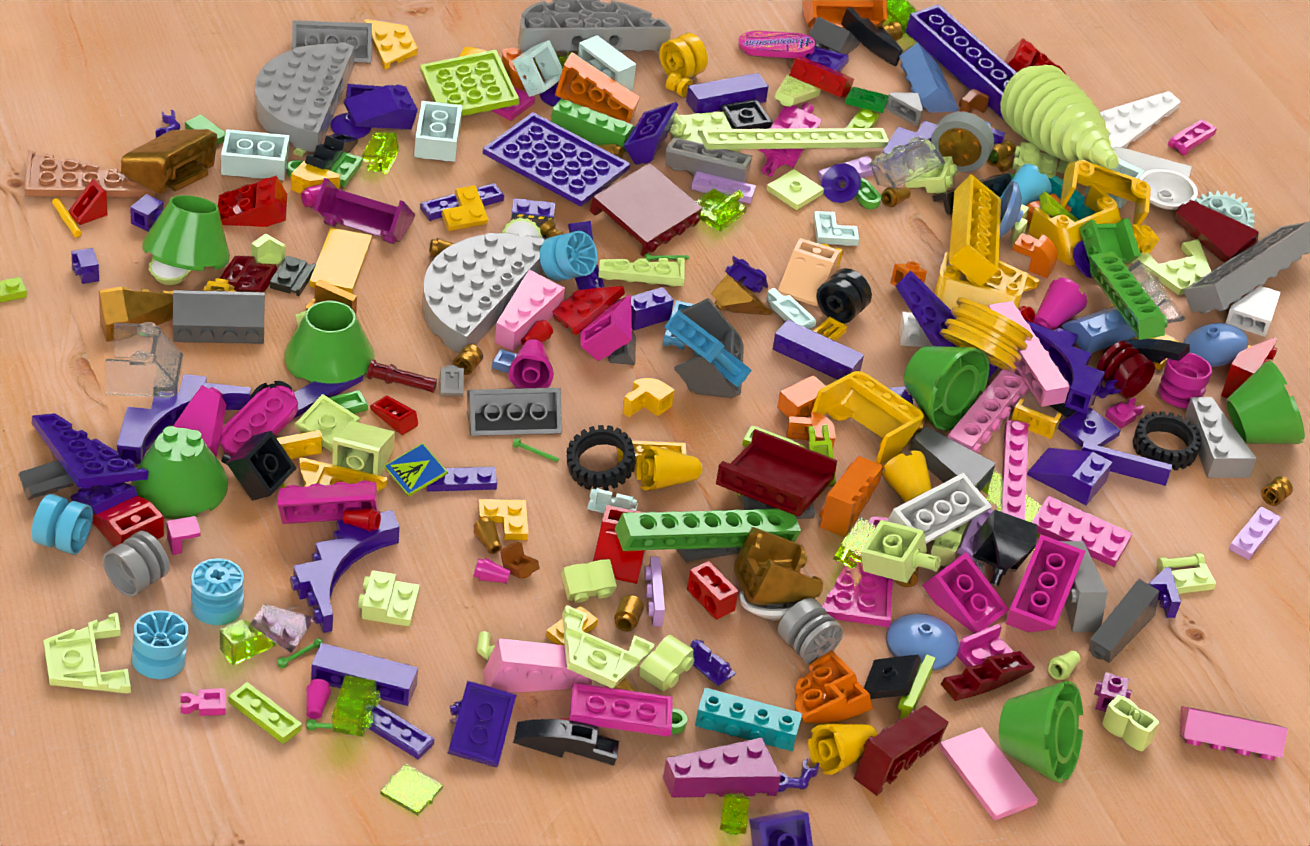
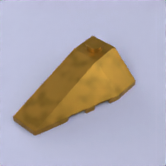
(133, 307)

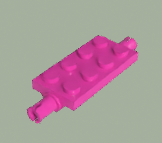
(789, 118)

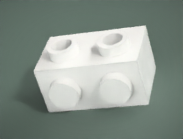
(911, 333)

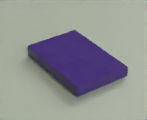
(482, 724)

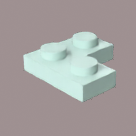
(830, 233)

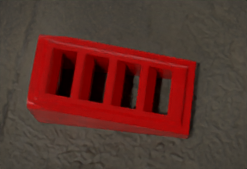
(397, 416)

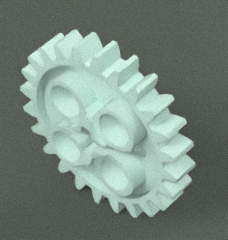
(1228, 206)

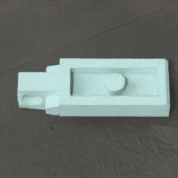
(789, 309)

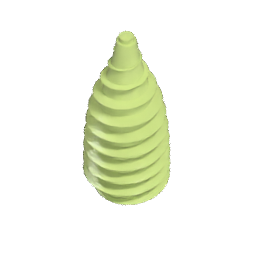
(1057, 116)

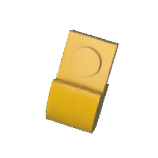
(648, 394)

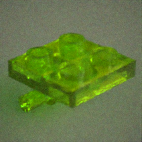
(721, 209)

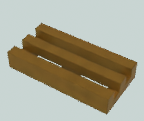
(186, 175)

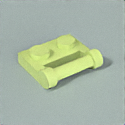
(1189, 579)

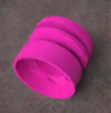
(1184, 380)

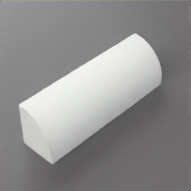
(1150, 162)

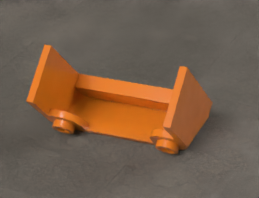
(835, 9)

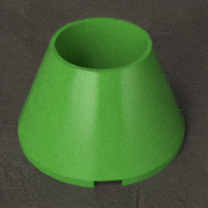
(188, 235)
(329, 345)
(946, 382)
(1264, 410)
(1044, 729)

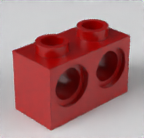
(712, 590)

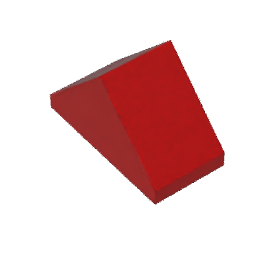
(90, 204)

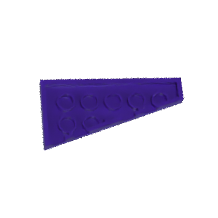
(84, 459)

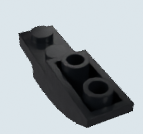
(558, 736)

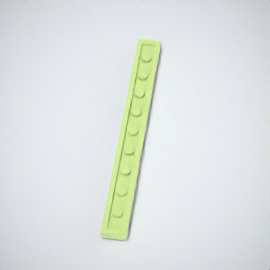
(794, 138)

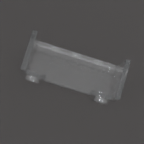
(152, 366)

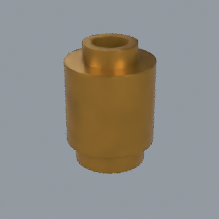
(628, 613)

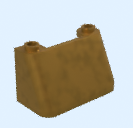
(159, 158)
(771, 568)

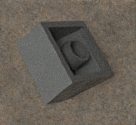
(833, 37)

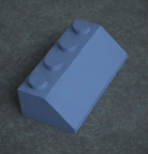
(927, 80)
(1100, 329)

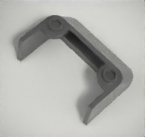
(697, 372)

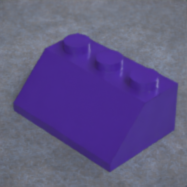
(650, 133)

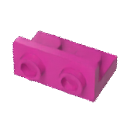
(976, 647)

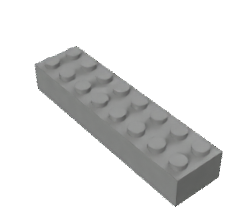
(1249, 268)

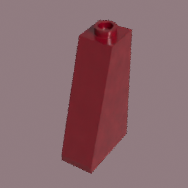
(1215, 231)

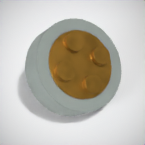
(965, 139)

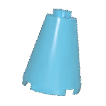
(1031, 183)

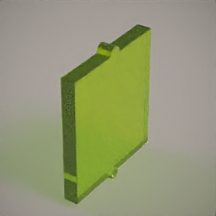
(411, 789)

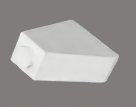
(1254, 311)

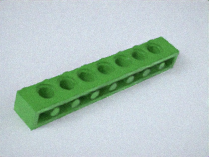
(1127, 295)
(700, 528)

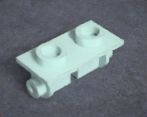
(602, 498)

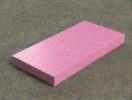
(988, 773)

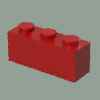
(821, 77)

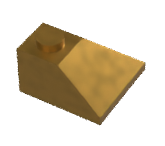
(738, 298)

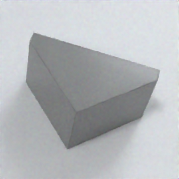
(906, 106)

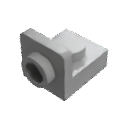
(451, 381)

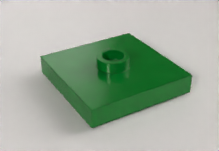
(867, 99)

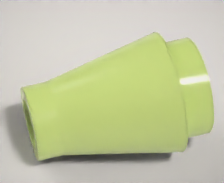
(1063, 665)

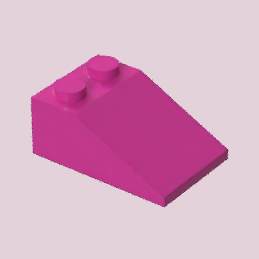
(966, 594)

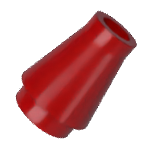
(539, 331)
(365, 519)

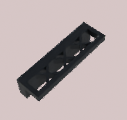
(995, 183)

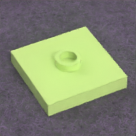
(795, 189)
(327, 417)

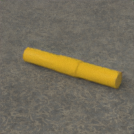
(66, 217)

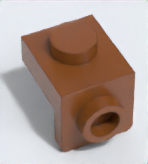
(974, 100)
(518, 563)

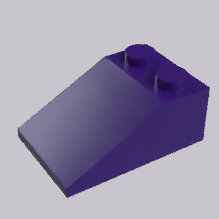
(383, 108)
(1072, 472)

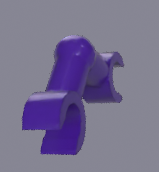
(171, 120)
(1109, 389)
(802, 782)

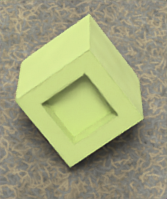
(268, 250)

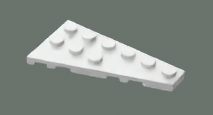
(1135, 119)

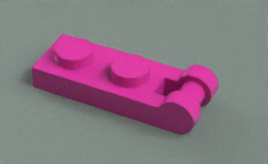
(1192, 136)

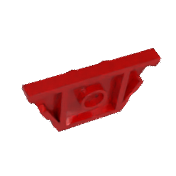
(586, 306)

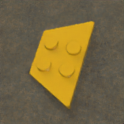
(392, 42)
(1008, 273)
(327, 474)

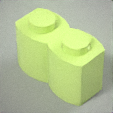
(588, 580)
(666, 663)
(1130, 723)

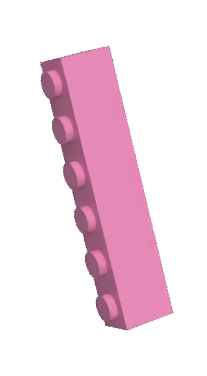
(1036, 365)

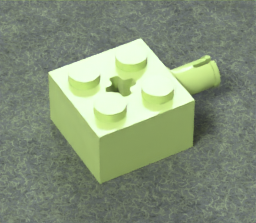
(896, 552)

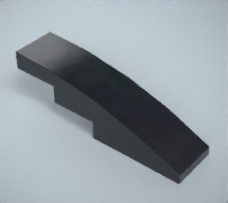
(871, 37)
(329, 152)
(1159, 350)

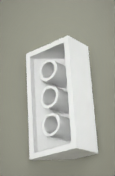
(942, 508)

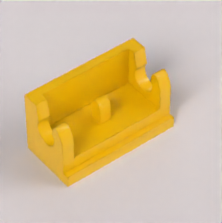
(1038, 422)

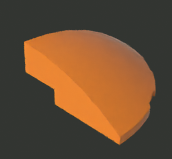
(830, 692)

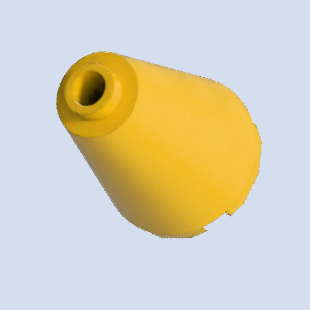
(665, 468)
(908, 475)
(838, 745)

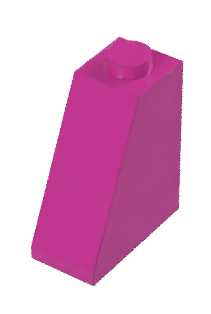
(205, 415)

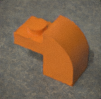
(1041, 251)
(798, 427)

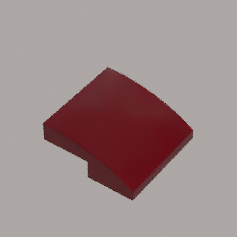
(248, 275)

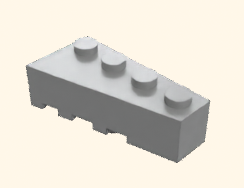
(1221, 447)

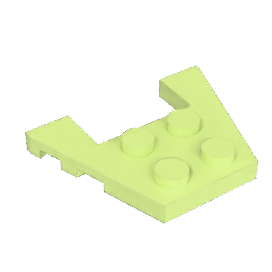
(1181, 272)
(596, 657)
(74, 658)

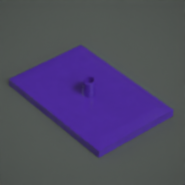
(556, 159)

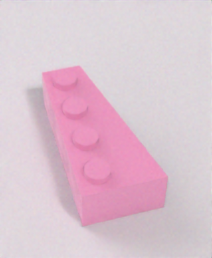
(530, 303)
(529, 667)

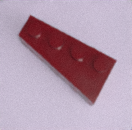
(899, 748)

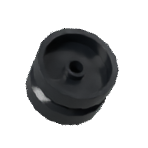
(844, 295)

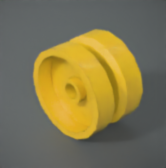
(684, 55)

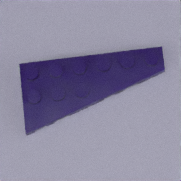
(928, 310)

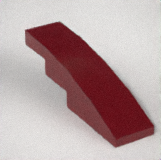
(990, 675)

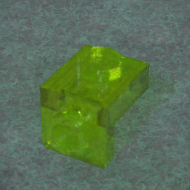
(734, 814)

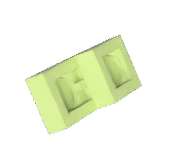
(1020, 227)

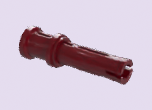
(392, 374)

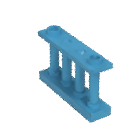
(708, 348)

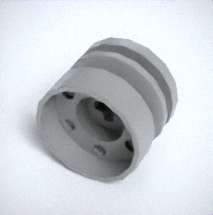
(136, 563)
(810, 630)

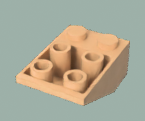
(808, 269)

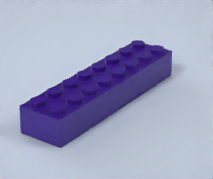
(961, 53)

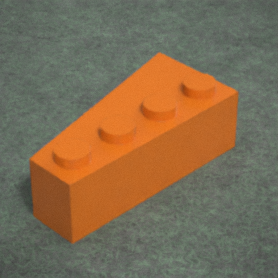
(595, 90)
(850, 496)

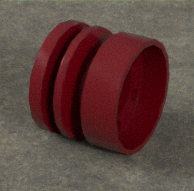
(1128, 367)

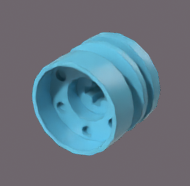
(217, 591)

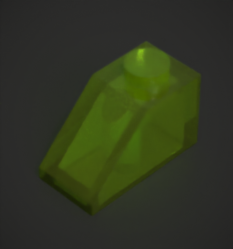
(242, 641)

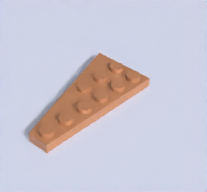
(70, 178)

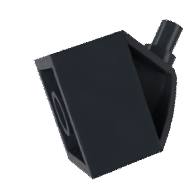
(260, 465)
(1004, 543)

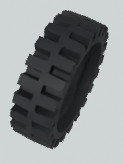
(1172, 425)
(601, 437)

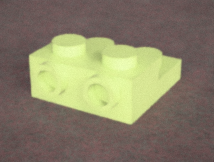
(1030, 154)
(937, 179)
(388, 599)

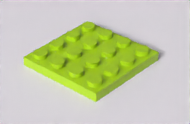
(470, 81)

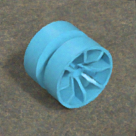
(568, 256)
(62, 524)
(159, 644)

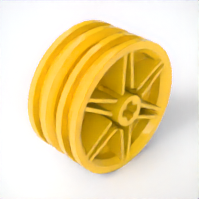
(987, 331)

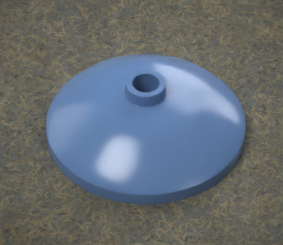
(1010, 208)
(1217, 343)
(922, 636)

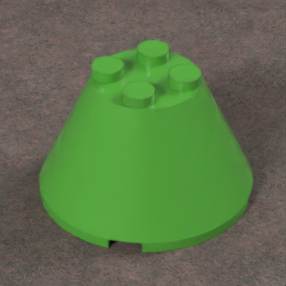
(182, 475)

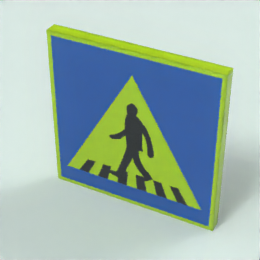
(415, 469)

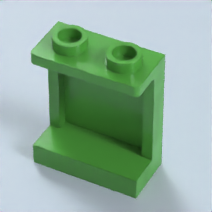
(1110, 237)

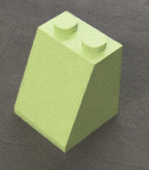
(363, 447)

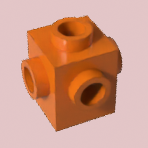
(901, 270)

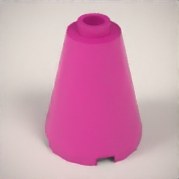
(1060, 304)
(531, 367)

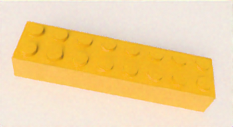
(975, 231)

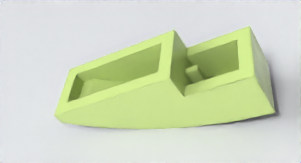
(947, 545)

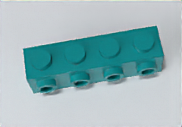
(748, 719)

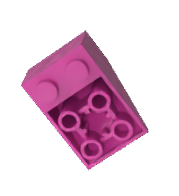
(608, 330)

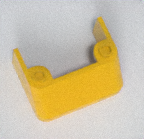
(1109, 182)
(1065, 232)
(950, 288)
(874, 407)

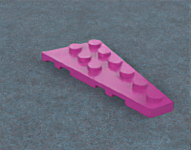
(861, 595)

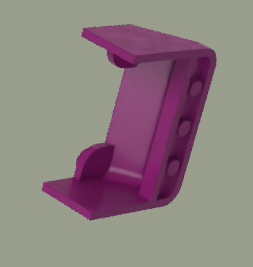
(363, 213)

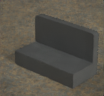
(44, 479)

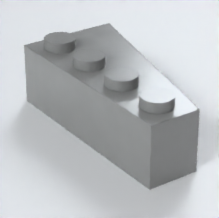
(1087, 595)

